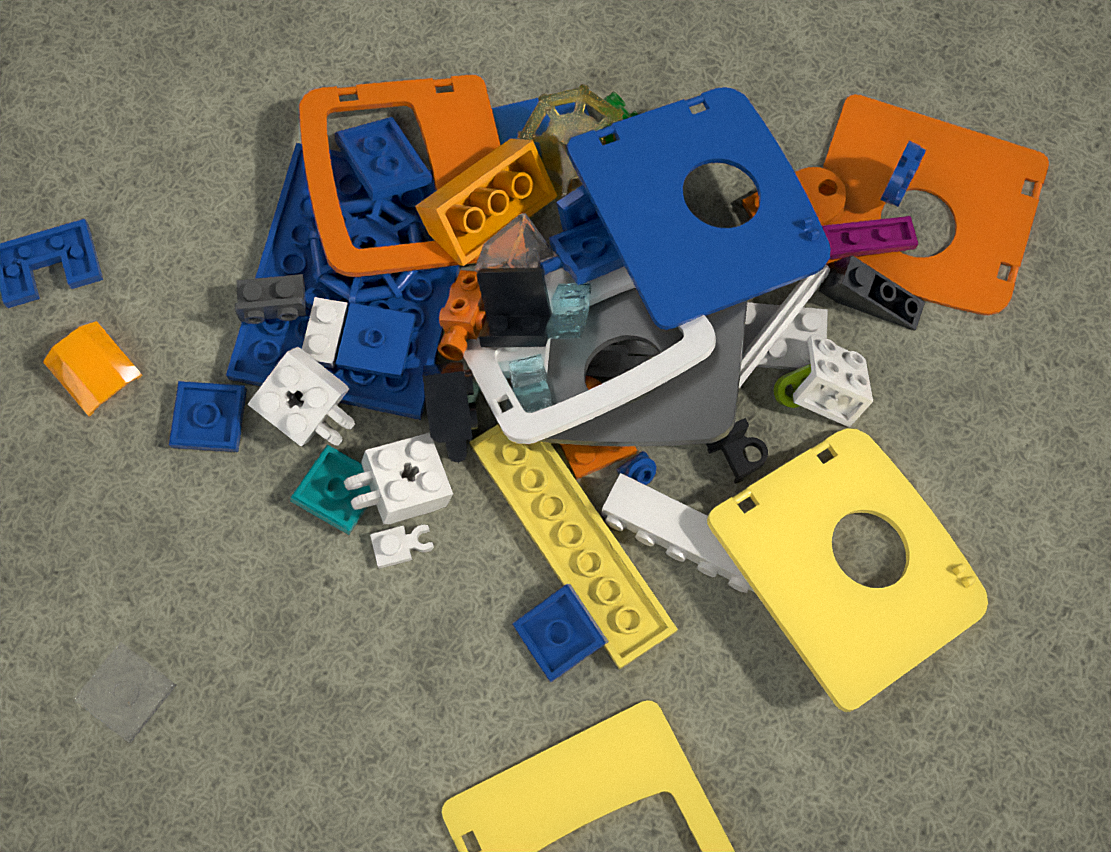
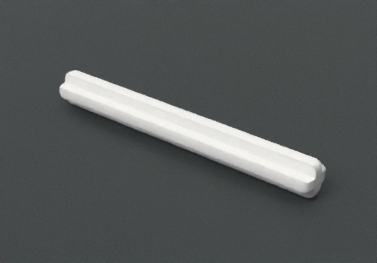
(779, 322)

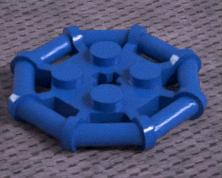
(364, 231)

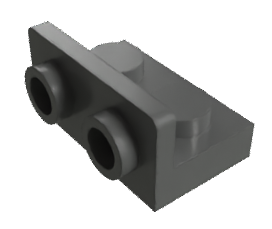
(270, 298)

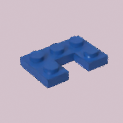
(65, 243)

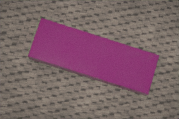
(871, 237)

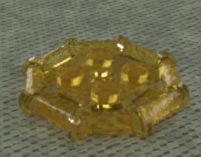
(564, 127)

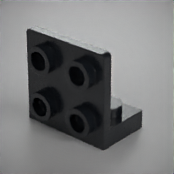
(514, 307)

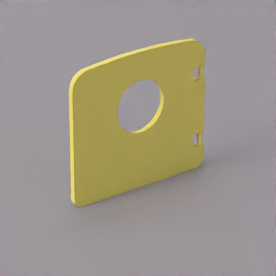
(847, 632)

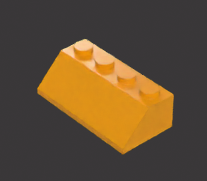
(486, 199)

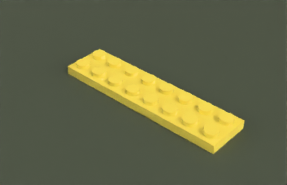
(576, 543)

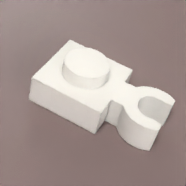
(394, 545)

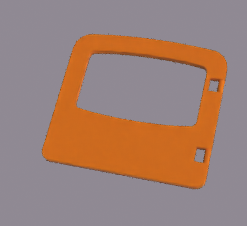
(456, 134)

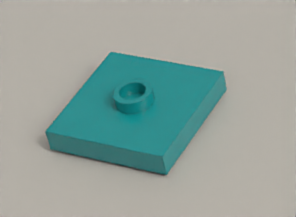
(324, 491)

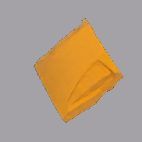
(90, 366)

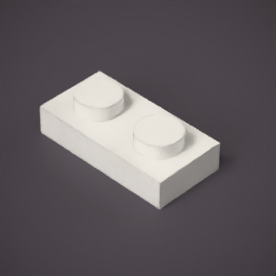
(325, 330)

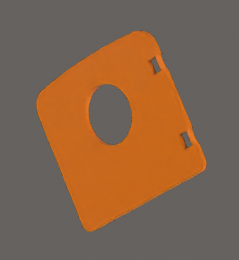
(965, 169)

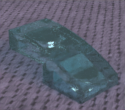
(569, 311)
(530, 383)

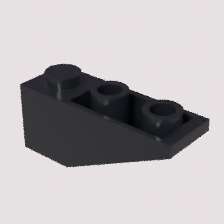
(870, 292)

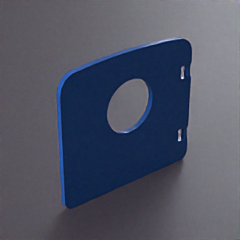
(669, 253)

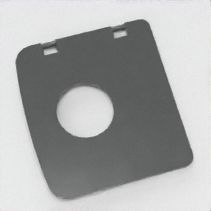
(683, 411)

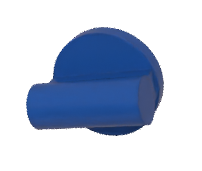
(639, 468)

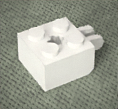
(320, 393)
(396, 497)

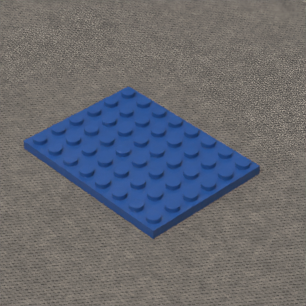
(289, 253)

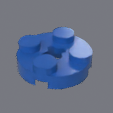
(903, 174)

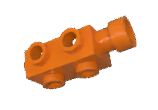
(461, 316)

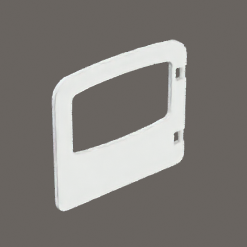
(532, 427)

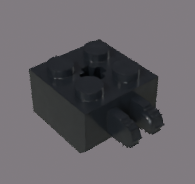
(448, 407)

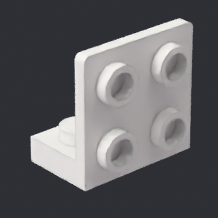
(837, 383)

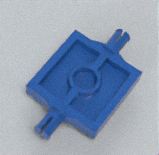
(583, 252)

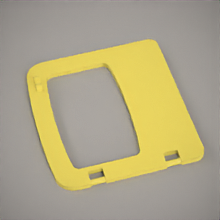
(581, 782)

